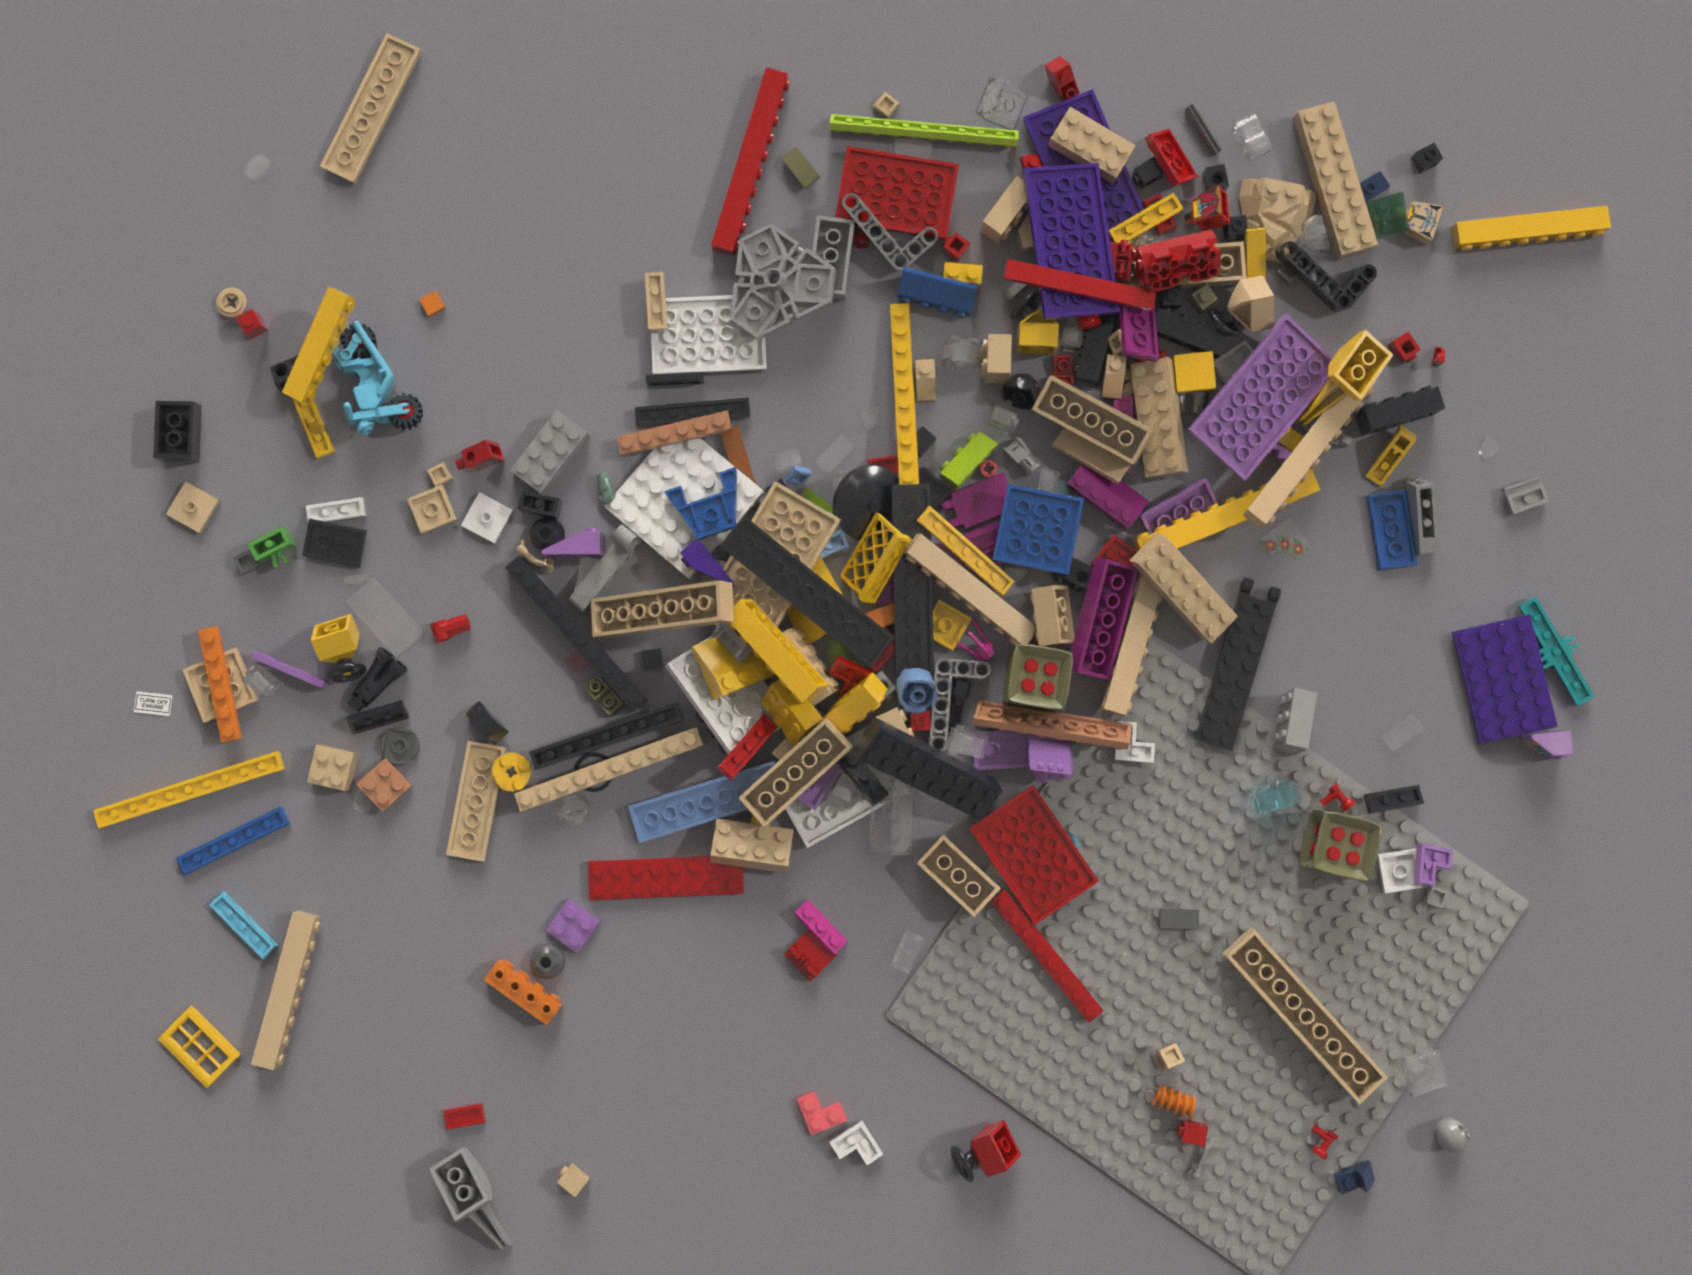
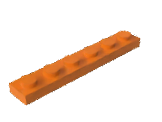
(220, 684)

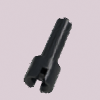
(960, 691)

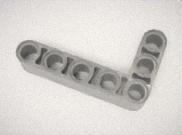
(885, 236)
(611, 563)
(945, 696)

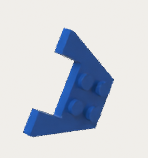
(710, 514)

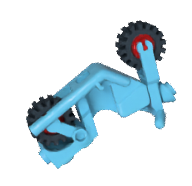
(374, 385)

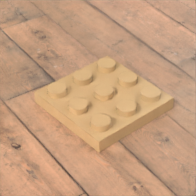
(199, 686)

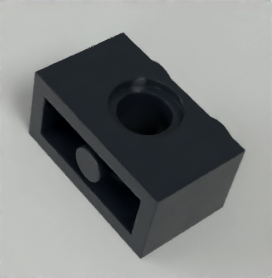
(539, 505)

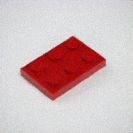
(1170, 157)

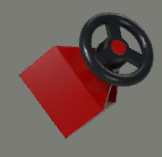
(990, 1150)

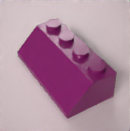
(1114, 501)

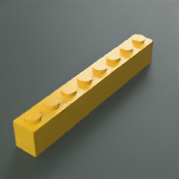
(1531, 227)

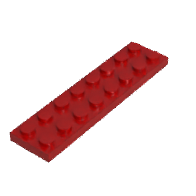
(662, 878)

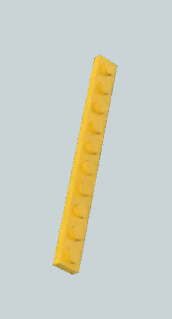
(904, 394)
(189, 789)

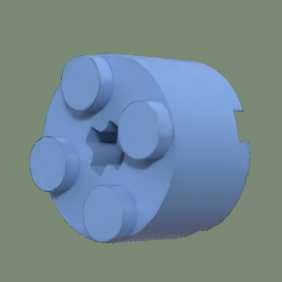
(916, 690)

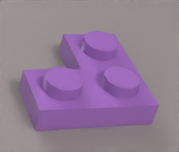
(1427, 860)

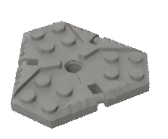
(802, 283)

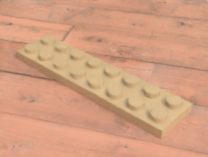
(370, 108)

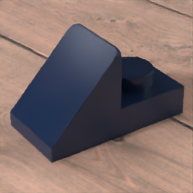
(1355, 1177)

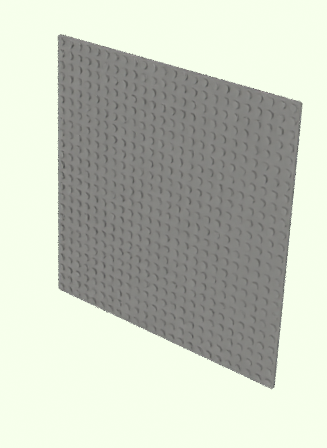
(1196, 840)

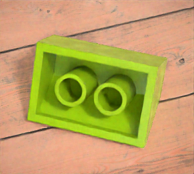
(967, 459)

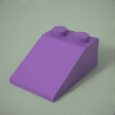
(584, 543)

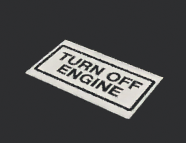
(153, 703)

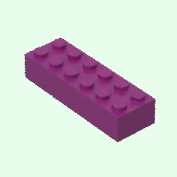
(1103, 617)

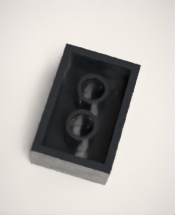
(177, 431)

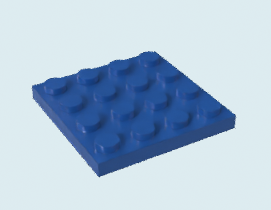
(1038, 529)

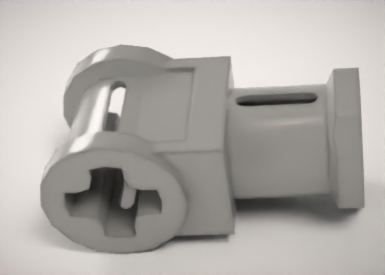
(1021, 456)

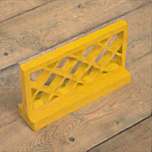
(883, 566)

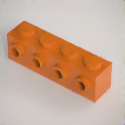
(523, 991)

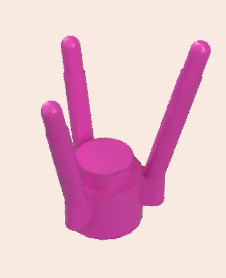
(984, 650)

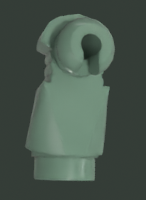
(606, 489)

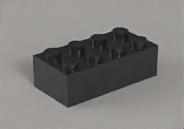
(1399, 411)

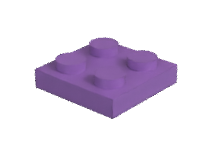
(573, 925)

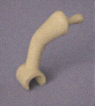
(547, 564)

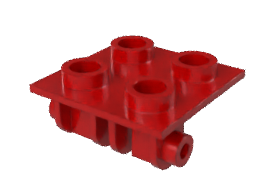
(1122, 259)
(809, 955)

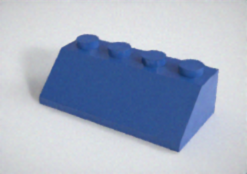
(937, 292)

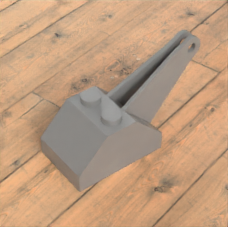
(468, 1190)

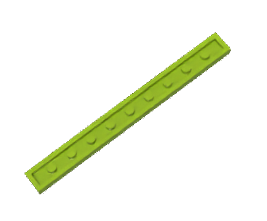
(917, 130)

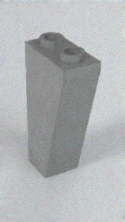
(1423, 514)

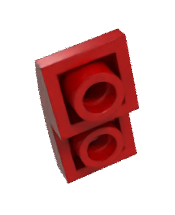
(1063, 368)

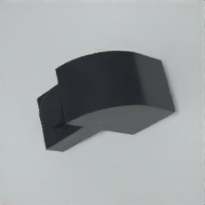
(486, 723)

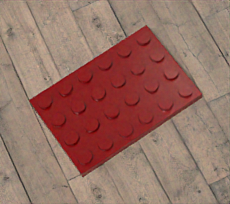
(899, 190)
(1034, 854)

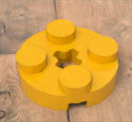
(516, 781)

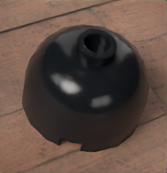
(1021, 390)

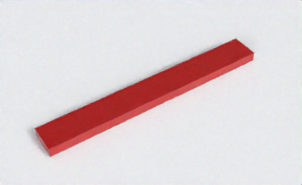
(1079, 285)

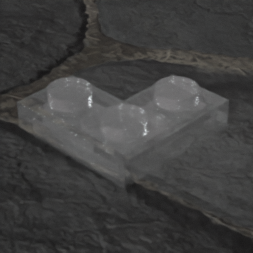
(1014, 596)

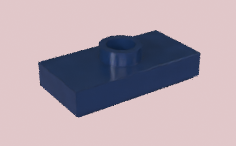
(1374, 186)

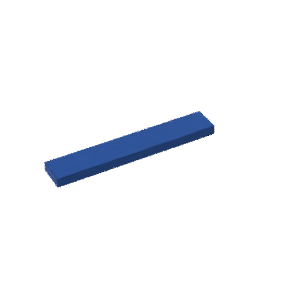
(233, 841)

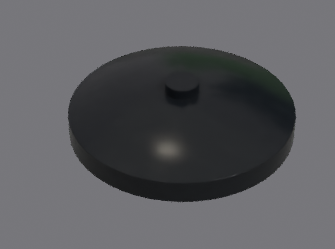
(861, 496)

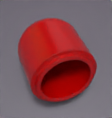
(860, 235)

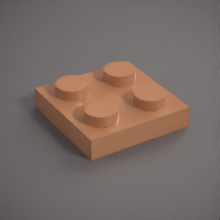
(384, 785)

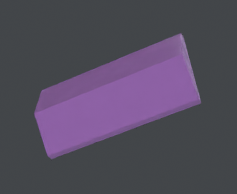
(1182, 504)

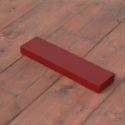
(747, 747)

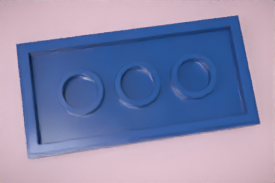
(1391, 530)

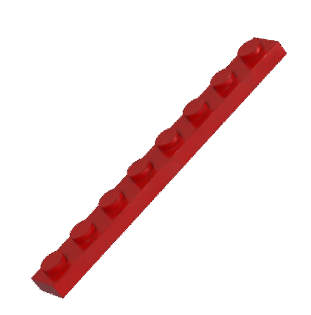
(1046, 956)

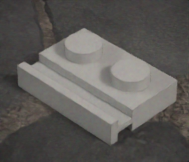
(1525, 495)

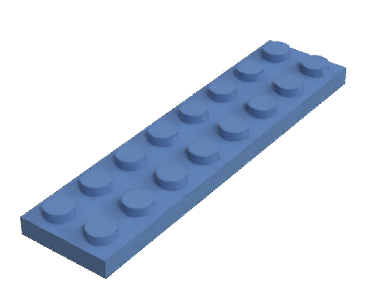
(693, 804)

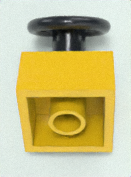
(1034, 332)
(337, 643)

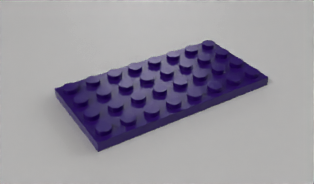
(1119, 198)
(1070, 233)

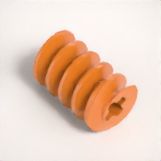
(1174, 1100)

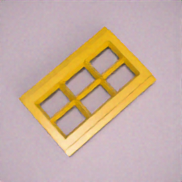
(212, 1033)

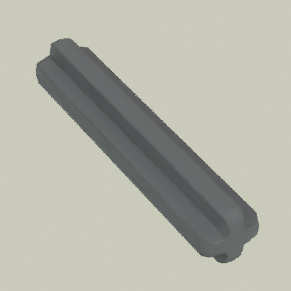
(1203, 129)

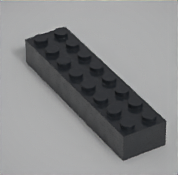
(927, 768)

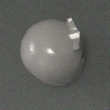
(1451, 1134)

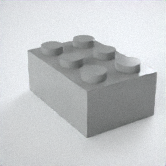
(1294, 721)

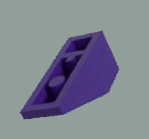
(702, 561)

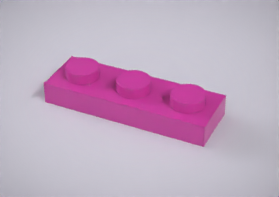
(820, 927)

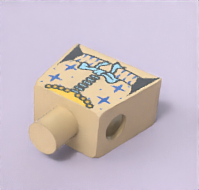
(1423, 221)

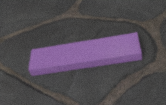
(303, 675)

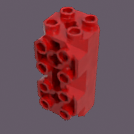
(1169, 261)

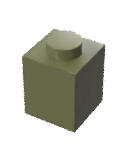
(1202, 299)

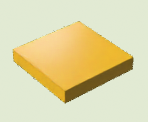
(1194, 372)
(948, 625)

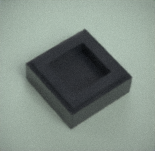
(652, 659)

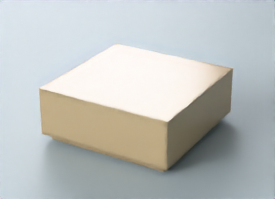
(886, 105)
(439, 474)

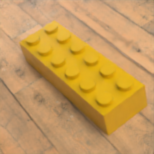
(777, 651)

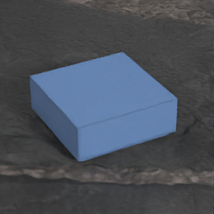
(798, 475)

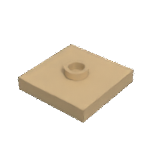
(193, 507)
(432, 509)

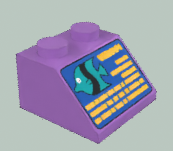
(1550, 744)

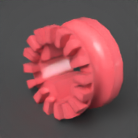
(992, 464)

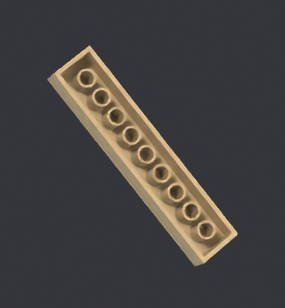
(1304, 1015)

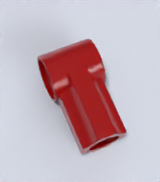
(445, 629)

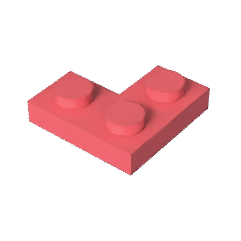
(820, 1118)

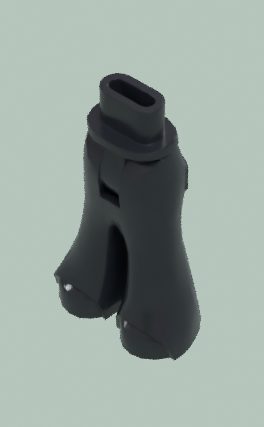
(370, 689)

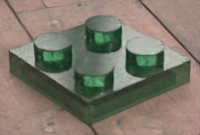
(1388, 215)

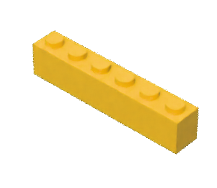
(319, 345)

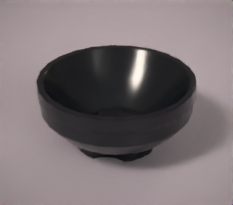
(557, 533)

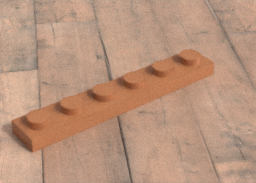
(674, 433)

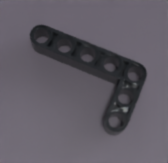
(1323, 278)

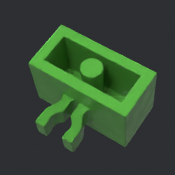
(272, 545)

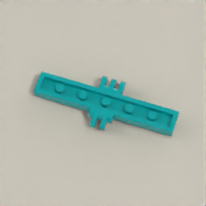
(1557, 652)

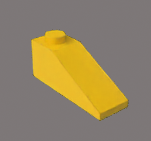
(1391, 455)

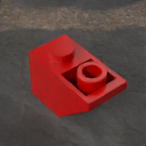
(1062, 78)

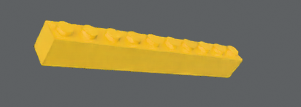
(1220, 517)

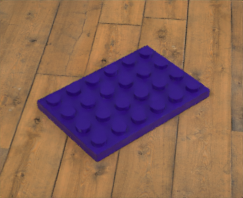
(1504, 679)

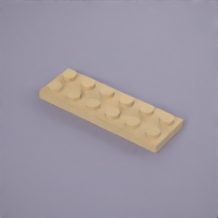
(475, 803)

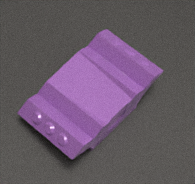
(1051, 758)

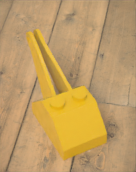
(1353, 370)

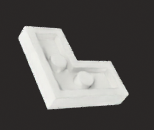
(1136, 750)
(857, 1138)

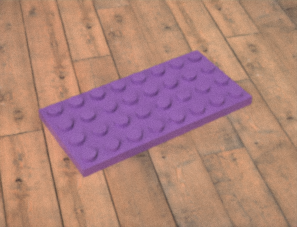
(1263, 398)

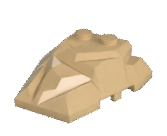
(1276, 207)

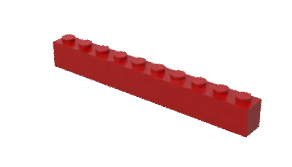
(750, 160)

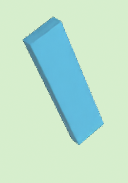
(243, 925)

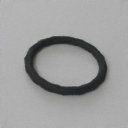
(590, 755)

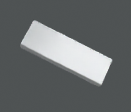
(337, 510)

